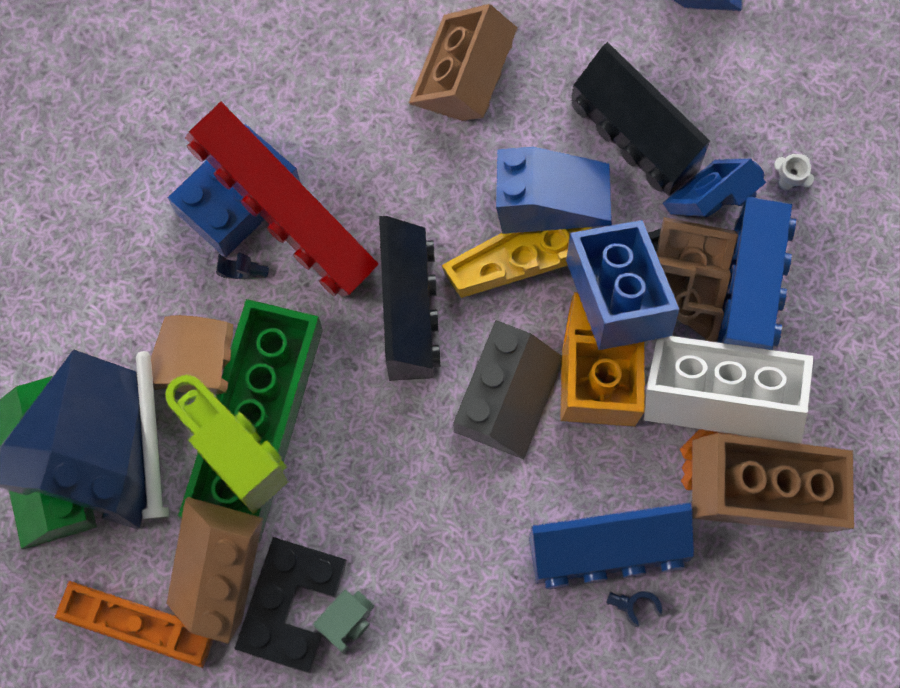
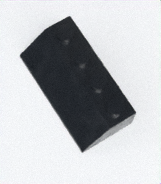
(639, 120)
(407, 300)

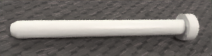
(149, 439)

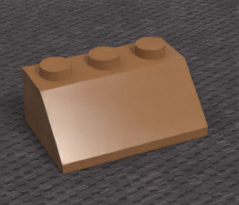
(464, 63)
(213, 568)

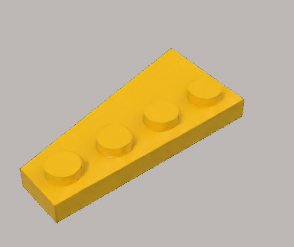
(508, 260)

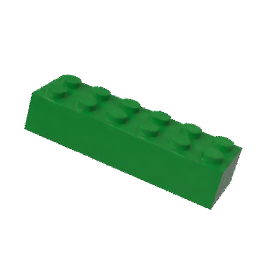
(266, 384)

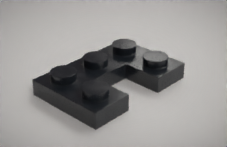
(265, 626)

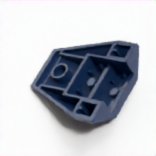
(82, 441)

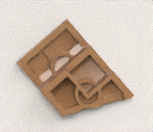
(697, 269)
(192, 348)

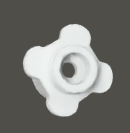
(794, 162)

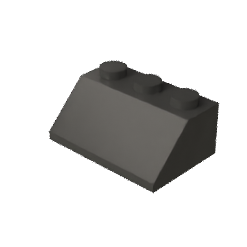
(508, 390)

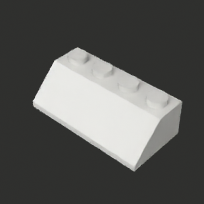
(729, 389)

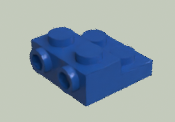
(717, 185)

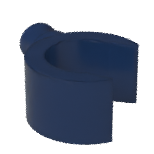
(241, 268)
(626, 603)

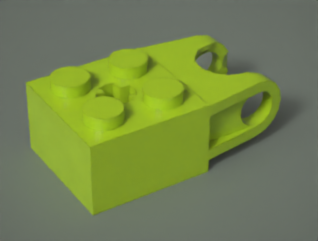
(228, 444)

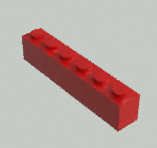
(281, 200)

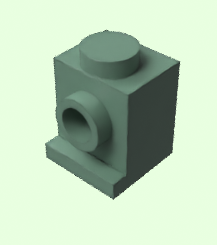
(345, 619)

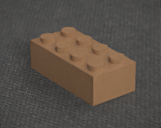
(772, 483)

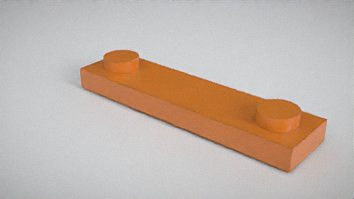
(132, 624)

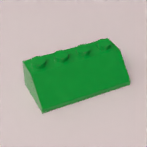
(37, 515)

